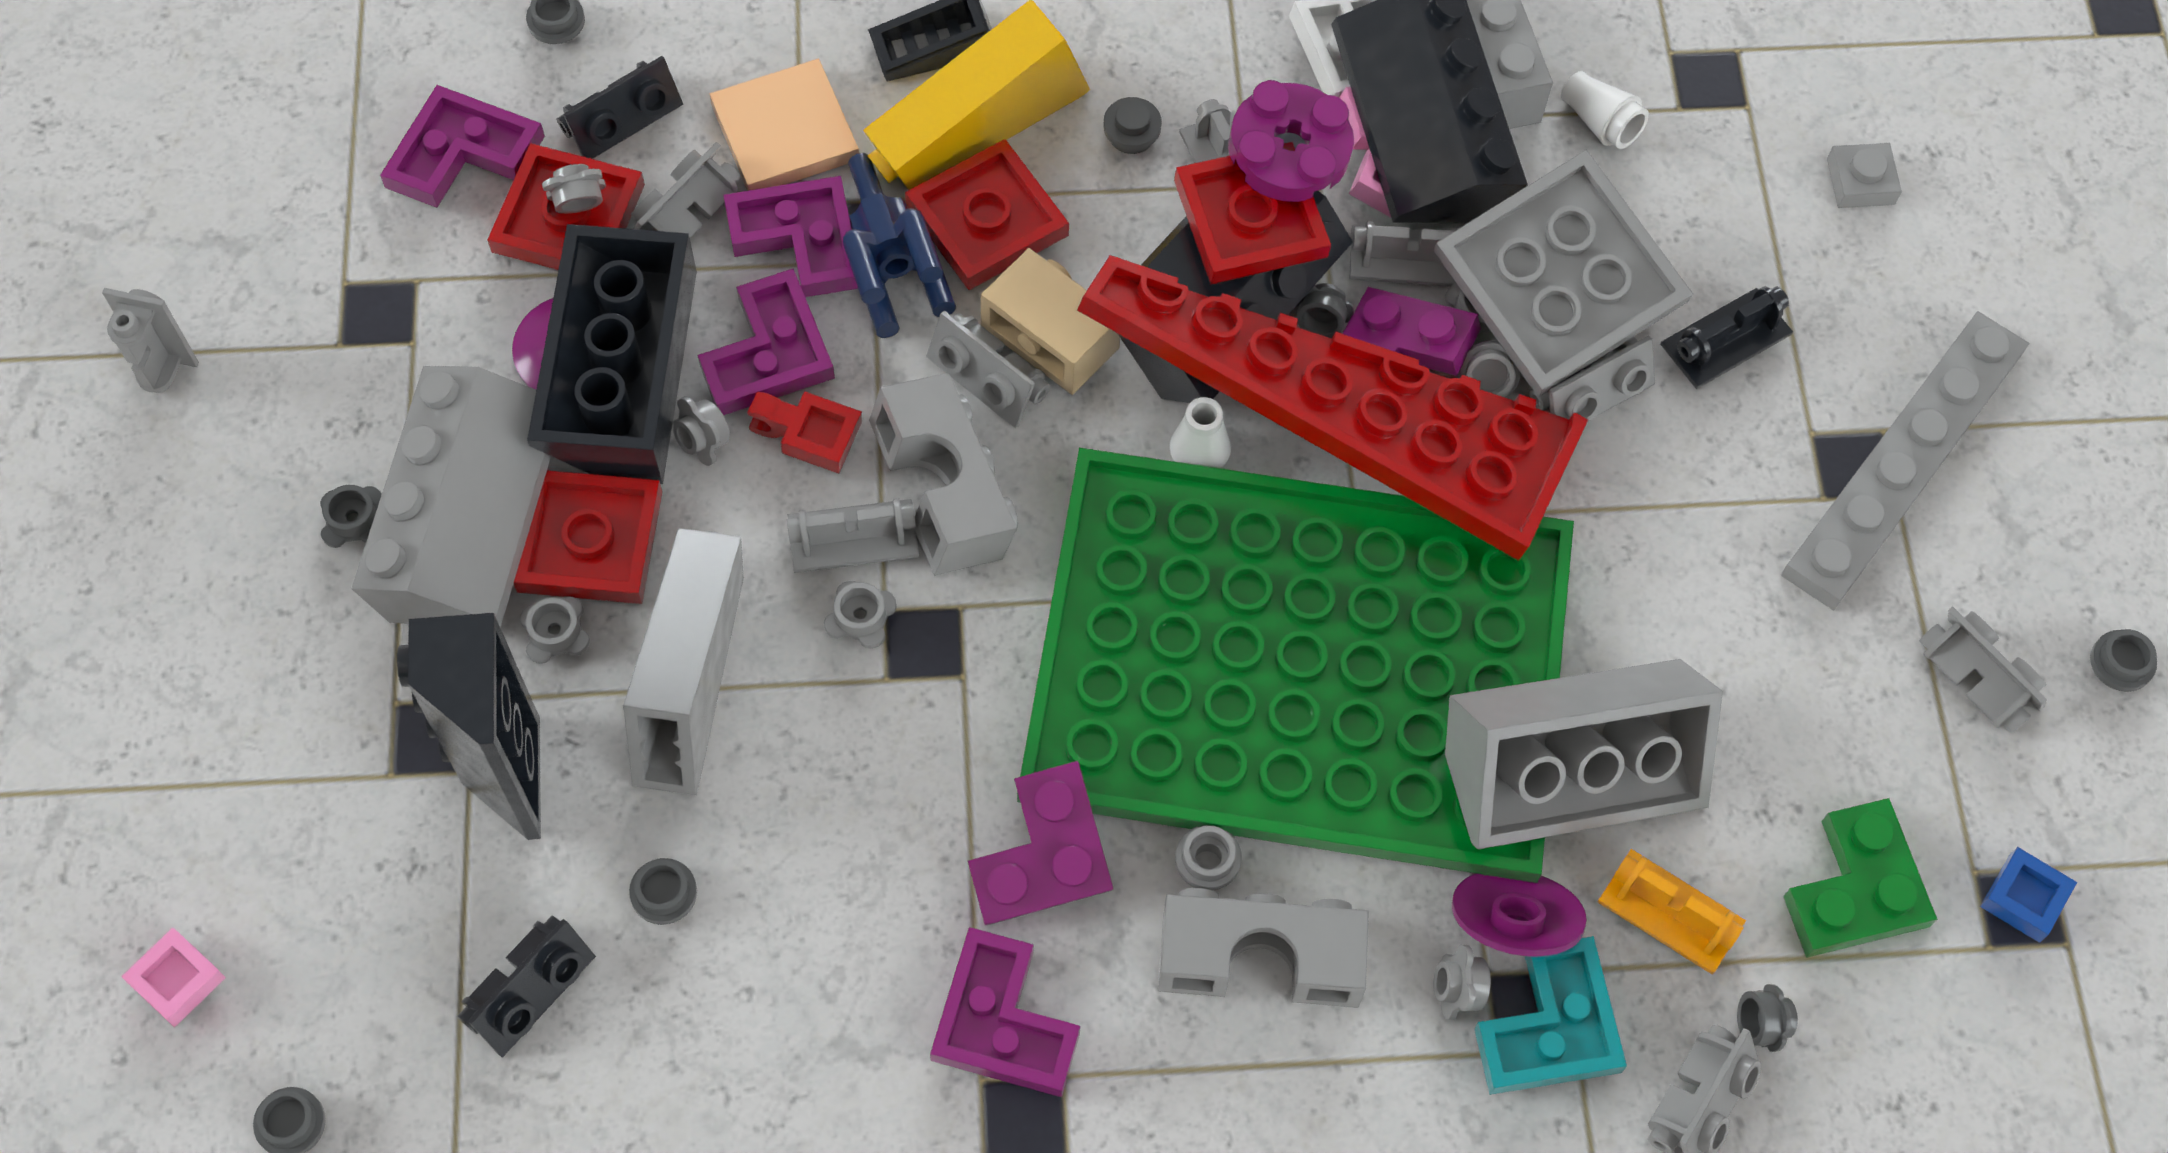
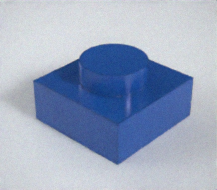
(2028, 894)

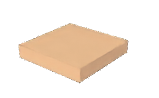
(784, 126)

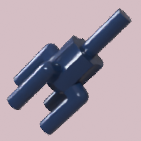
(888, 244)

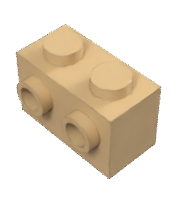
(1037, 317)

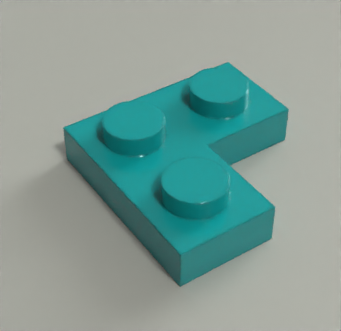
(1567, 1037)

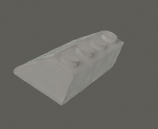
(454, 500)
(1582, 751)

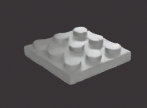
(1562, 272)

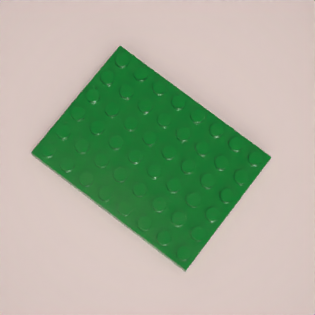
(1284, 657)

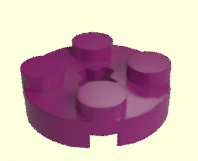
(1295, 109)

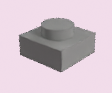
(1864, 175)

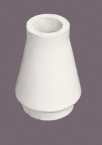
(1608, 111)
(1201, 435)

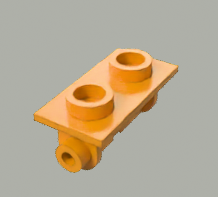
(1672, 911)

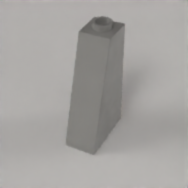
(683, 662)

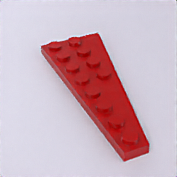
(1426, 436)

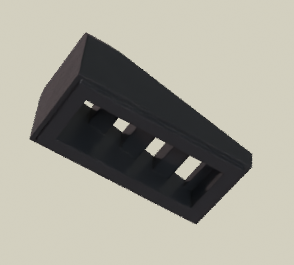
(928, 20)

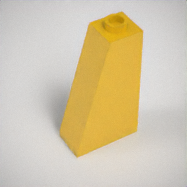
(978, 99)

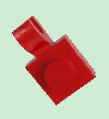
(812, 431)

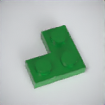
(1877, 890)

